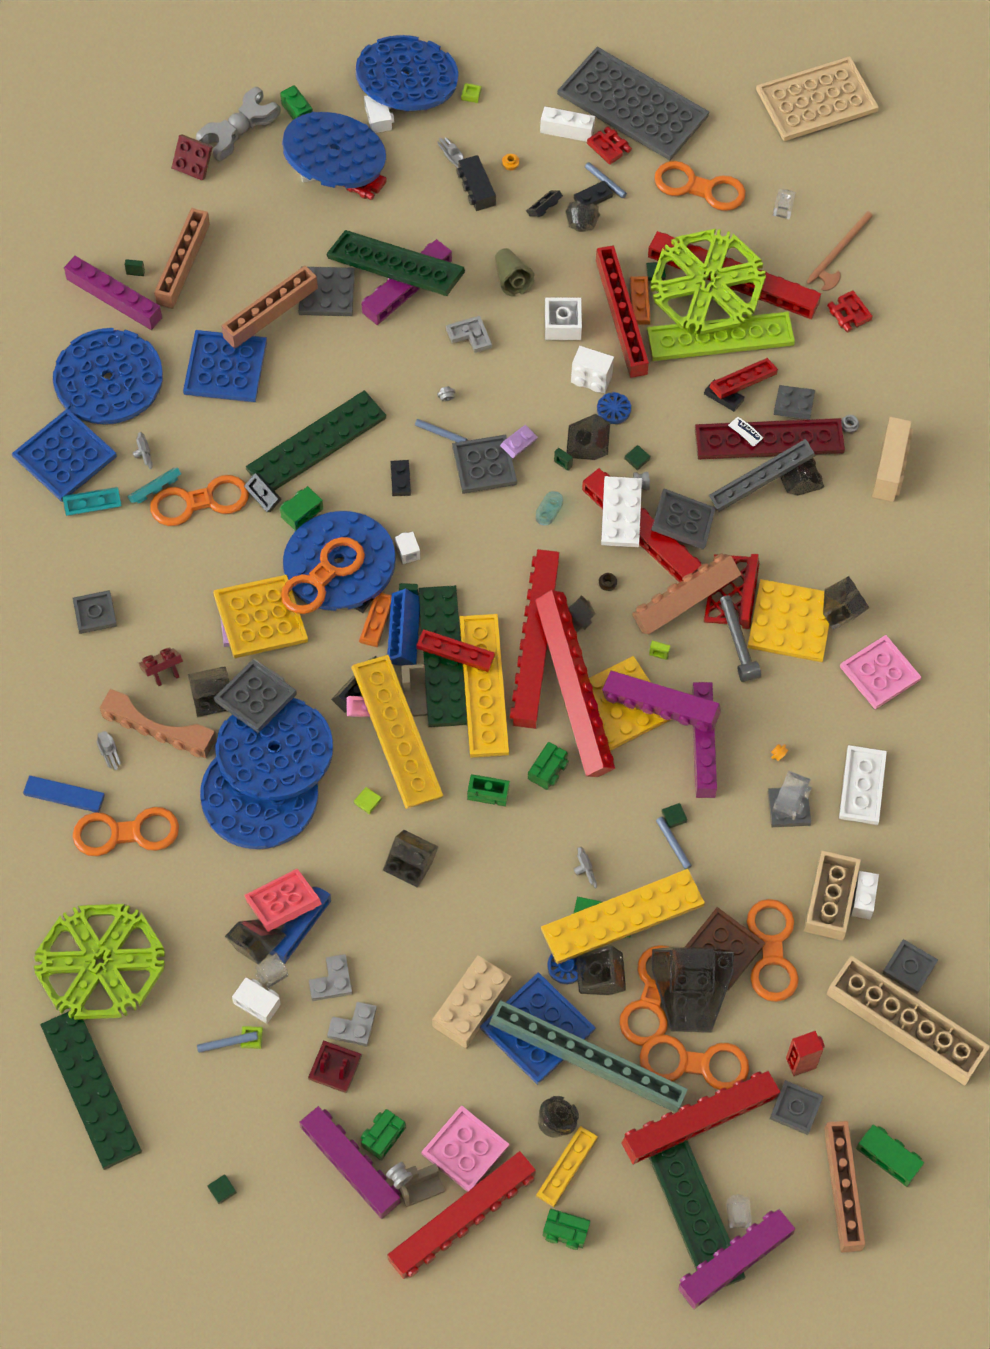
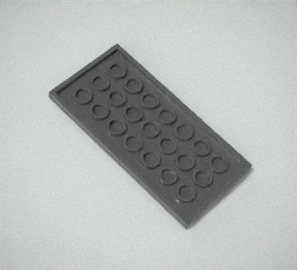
(633, 103)

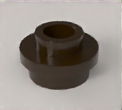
(607, 577)

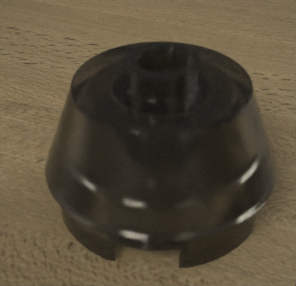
(582, 216)
(581, 613)
(557, 1117)

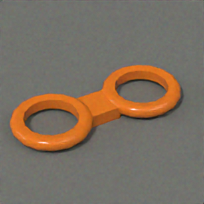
(700, 186)
(199, 500)
(322, 575)
(125, 831)
(773, 950)
(649, 1000)
(695, 1062)

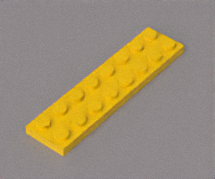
(484, 689)
(397, 731)
(622, 916)

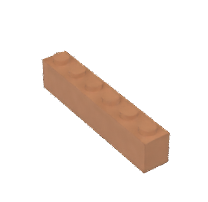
(182, 258)
(269, 306)
(686, 593)
(844, 1186)

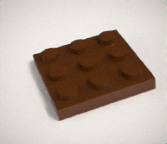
(725, 933)

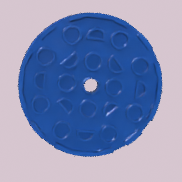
(430, 70)
(354, 153)
(97, 399)
(347, 591)
(270, 775)
(253, 821)

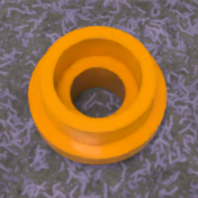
(510, 161)
(779, 751)

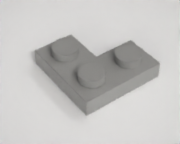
(470, 329)
(337, 982)
(358, 1029)

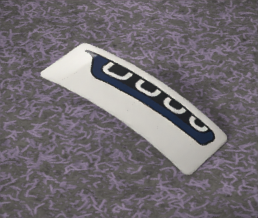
(746, 431)

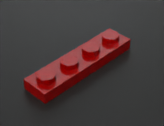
(743, 378)
(455, 650)

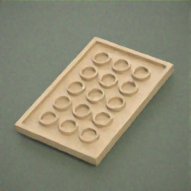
(817, 98)

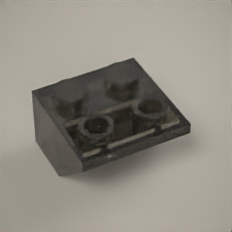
(803, 479)
(843, 603)
(205, 687)
(410, 858)
(253, 939)

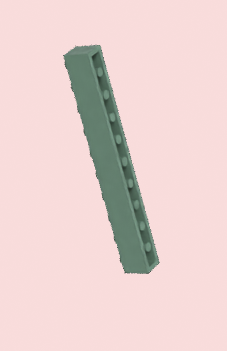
(588, 1056)

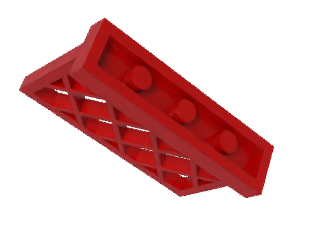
(748, 594)

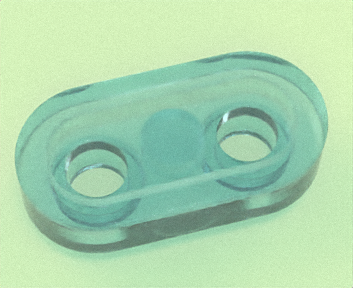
(548, 509)

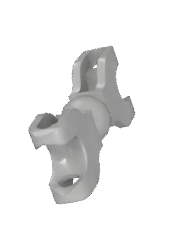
(238, 123)

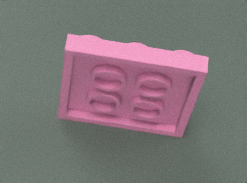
(880, 672)
(465, 1149)

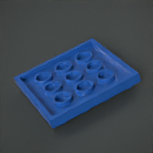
(221, 370)
(64, 454)
(546, 1003)

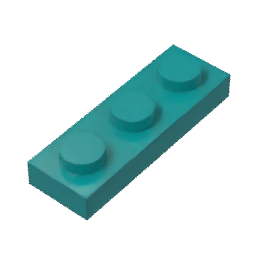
(154, 486)
(92, 501)

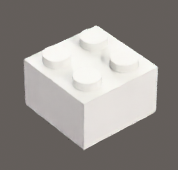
(563, 319)
(592, 369)

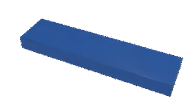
(64, 794)

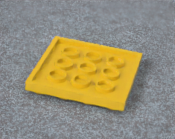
(257, 617)
(789, 621)
(620, 722)

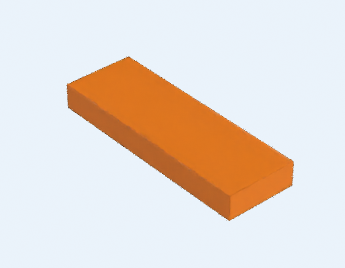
(640, 299)
(376, 620)

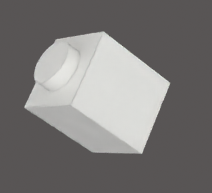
(407, 547)

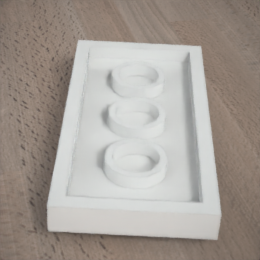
(621, 511)
(862, 785)

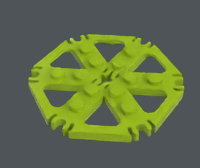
(699, 272)
(85, 963)

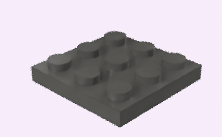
(333, 294)
(483, 464)
(683, 519)
(255, 696)

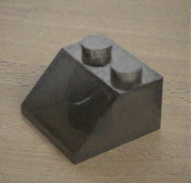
(588, 438)
(601, 971)

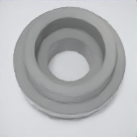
(446, 394)
(852, 420)

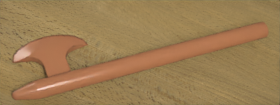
(831, 280)

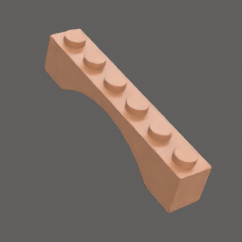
(192, 738)

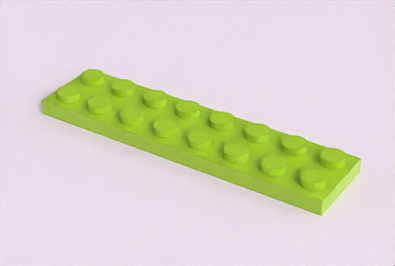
(756, 333)

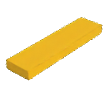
(567, 1166)

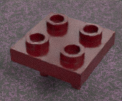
(192, 157)
(166, 659)
(335, 1066)

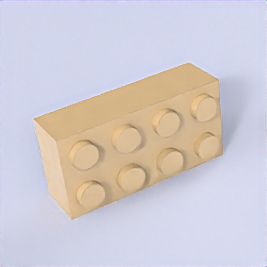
(893, 459)
(832, 895)
(471, 1001)

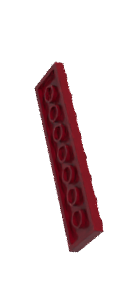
(723, 442)

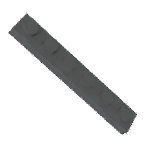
(762, 475)

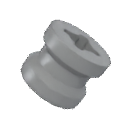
(645, 479)
(399, 1175)

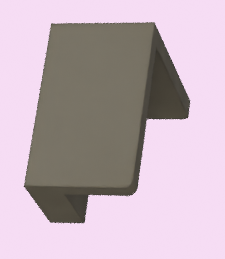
(414, 688)
(422, 1186)

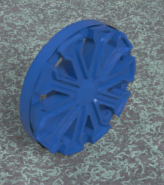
(614, 408)
(564, 967)

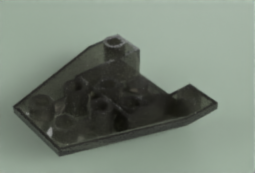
(692, 985)

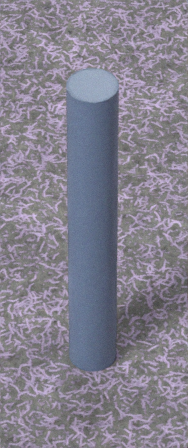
(602, 177)
(439, 431)
(673, 842)
(227, 1042)

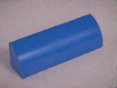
(403, 628)
(299, 927)

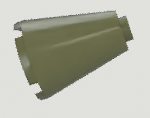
(513, 273)

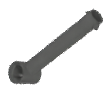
(747, 670)

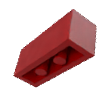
(805, 1053)

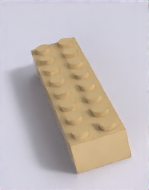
(908, 1020)

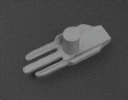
(452, 151)
(143, 450)
(108, 748)
(585, 866)

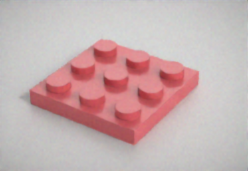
(282, 900)

